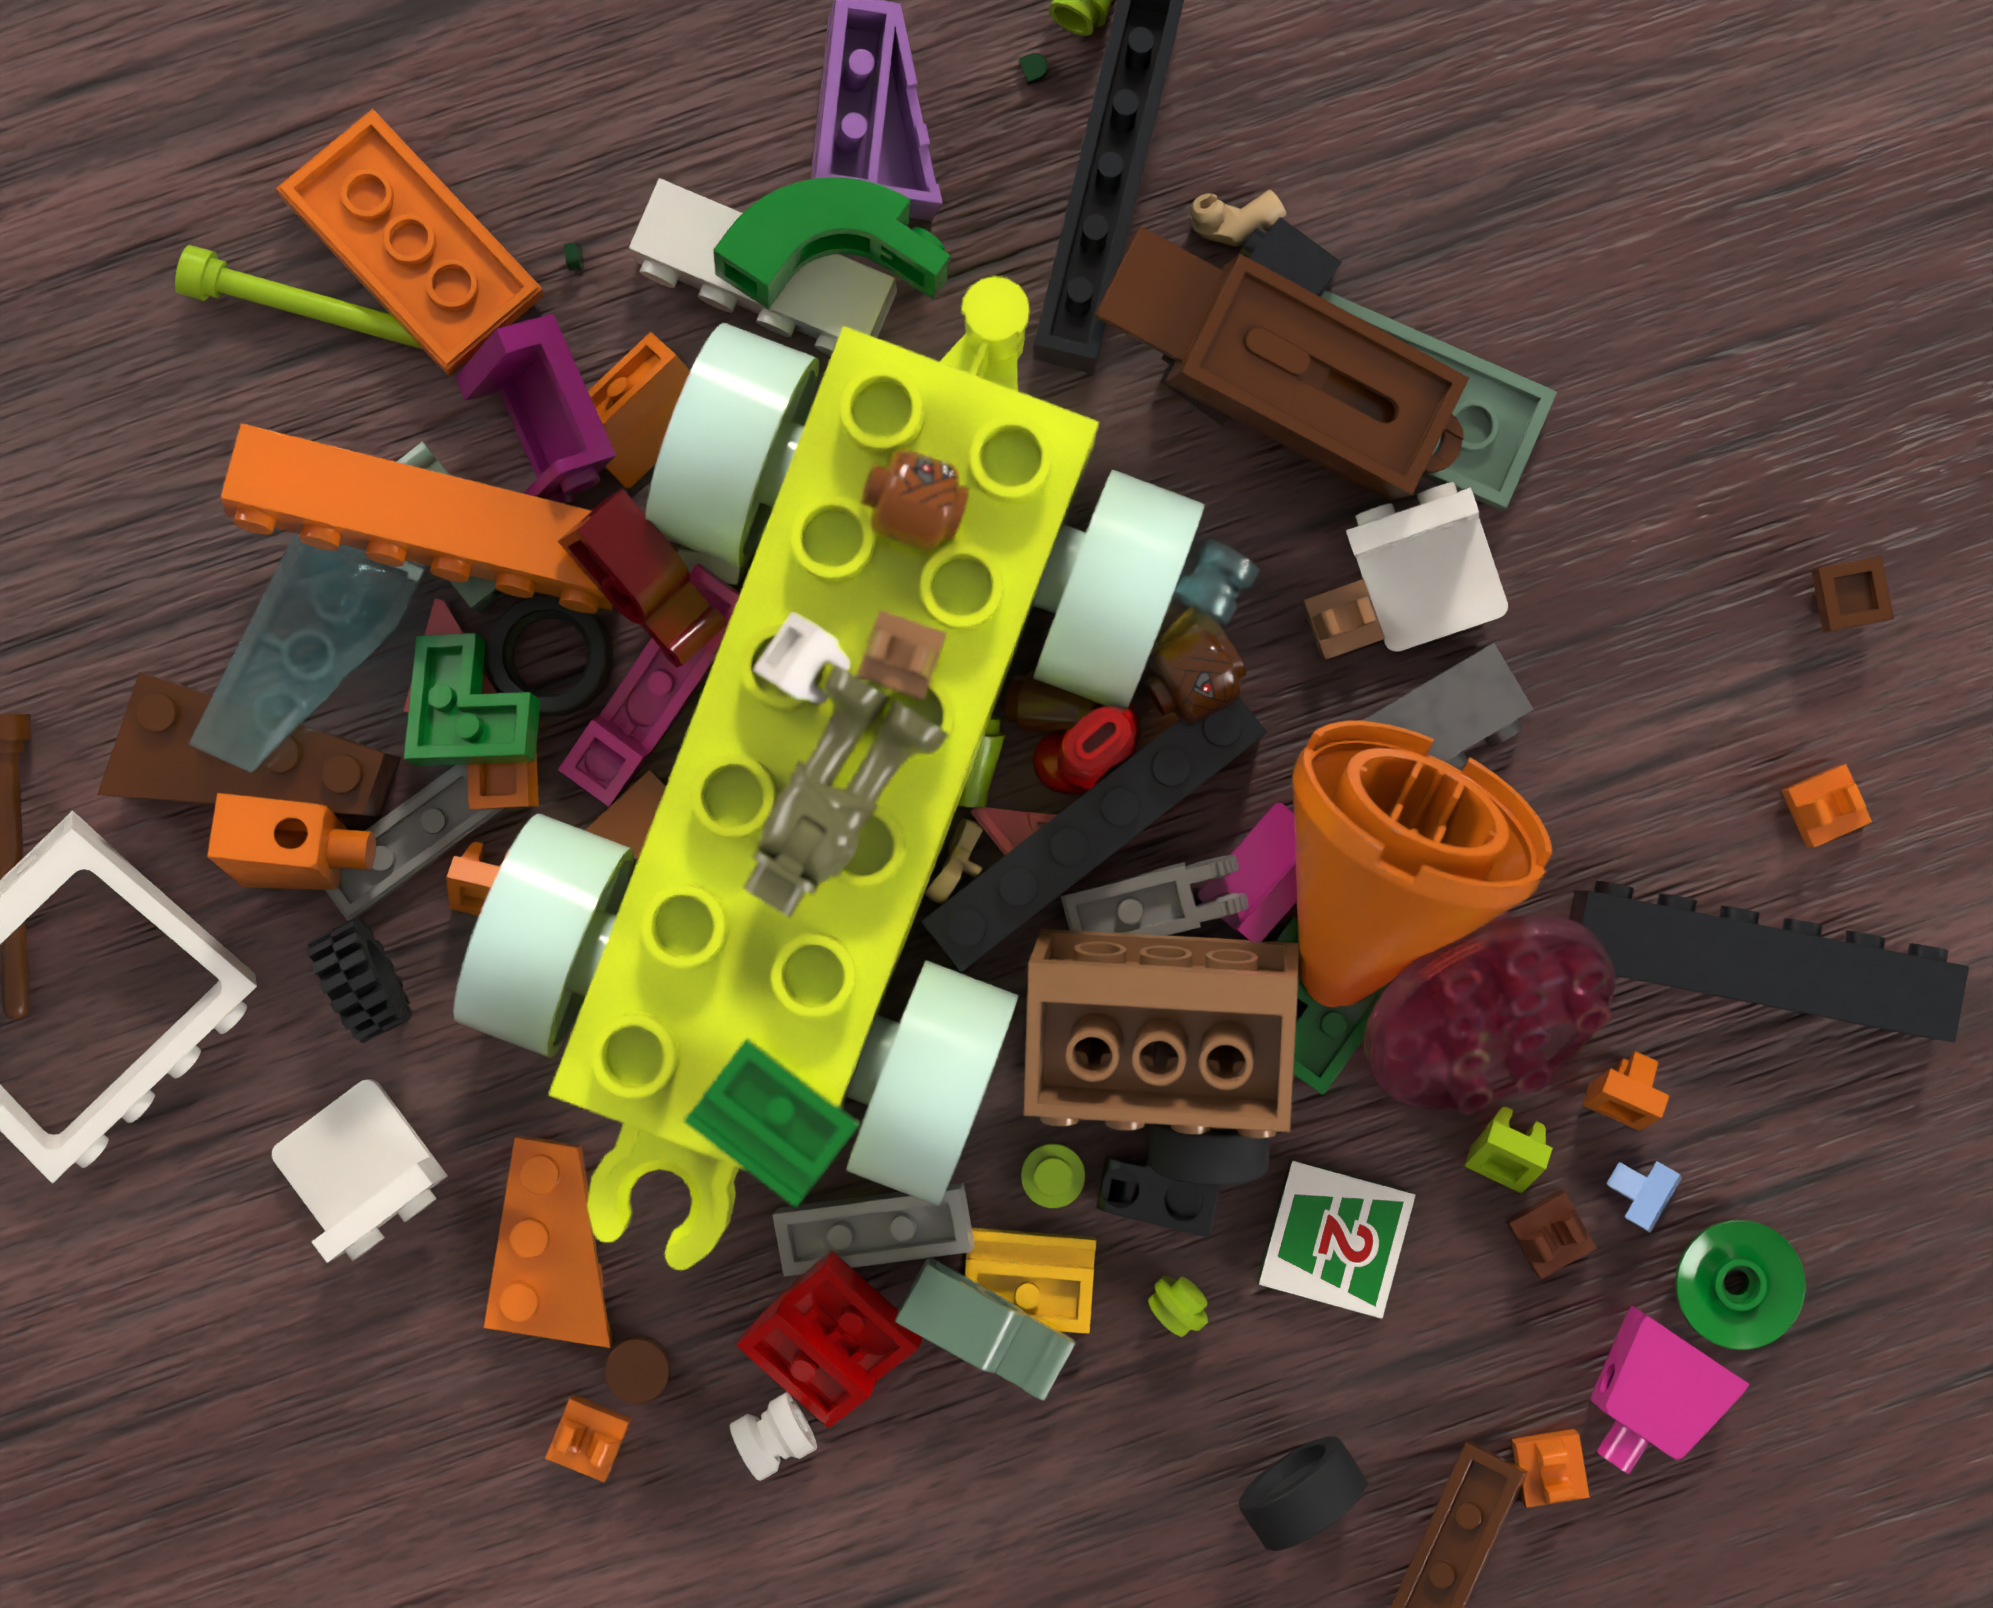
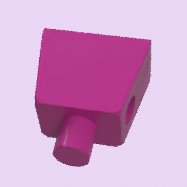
(1659, 1392)

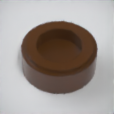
(637, 1369)

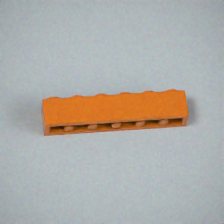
(406, 515)

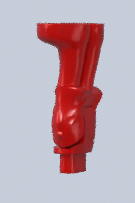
(1082, 755)

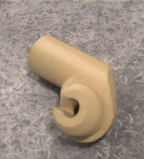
(1231, 224)

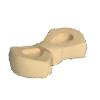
(959, 851)

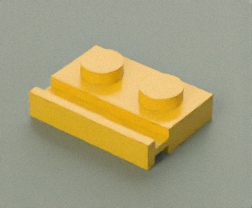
(1038, 1273)

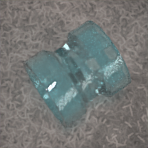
(1216, 581)

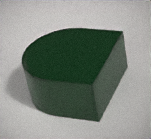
(1033, 67)
(574, 256)

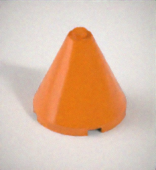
(1399, 855)

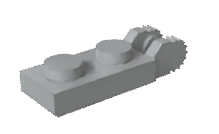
(1153, 900)

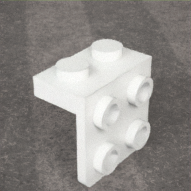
(1428, 567)
(358, 1169)

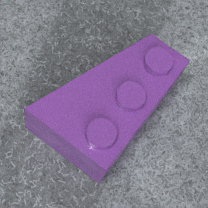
(871, 107)

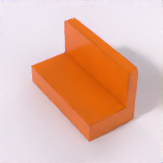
(637, 406)

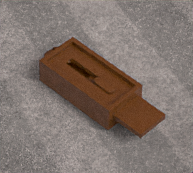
(1290, 364)

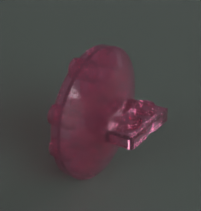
(1490, 1008)

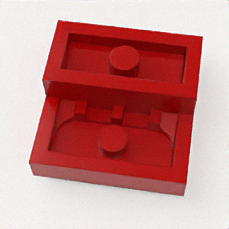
(829, 1339)

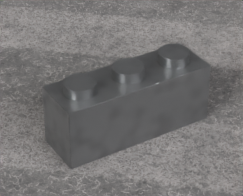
(1462, 706)

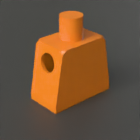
(285, 843)

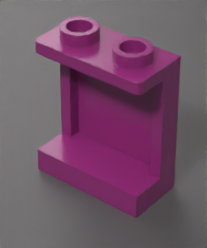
(545, 403)

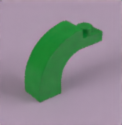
(822, 220)

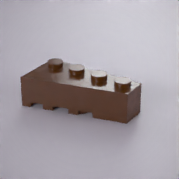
(309, 766)

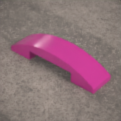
(645, 705)

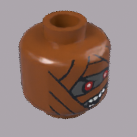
(915, 499)

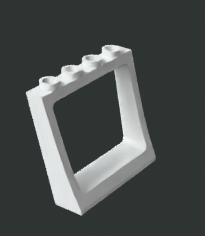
(22, 891)

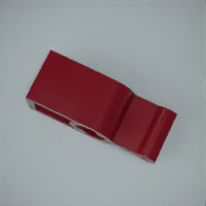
(643, 576)

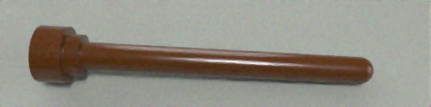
(13, 950)

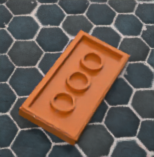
(410, 242)

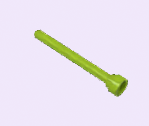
(204, 275)

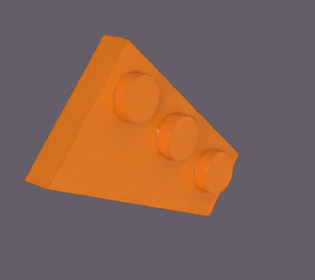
(546, 1251)

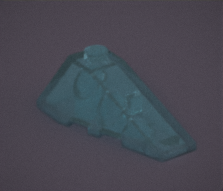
(302, 642)

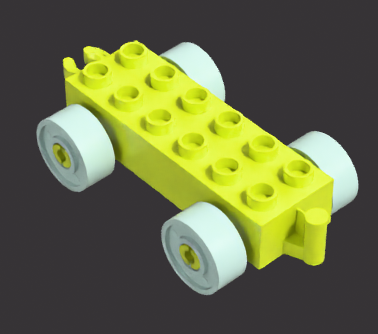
(683, 955)

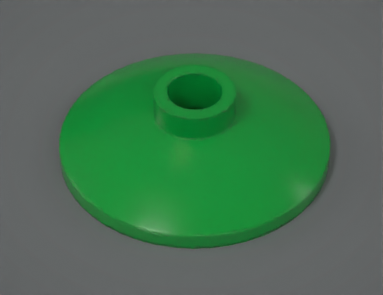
(1770, 1290)

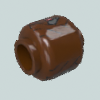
(1195, 675)

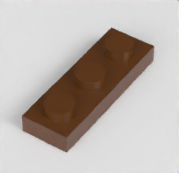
(1461, 1531)

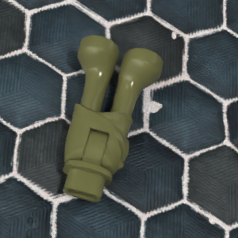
(818, 825)

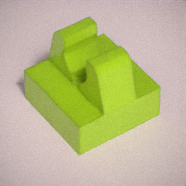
(1509, 1155)

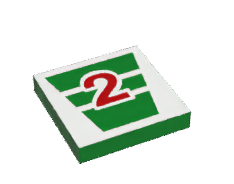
(1336, 1238)

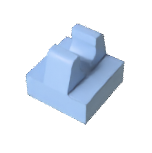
(1648, 1193)

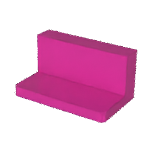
(1264, 874)

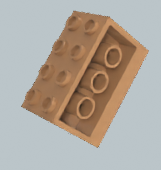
(1161, 1031)

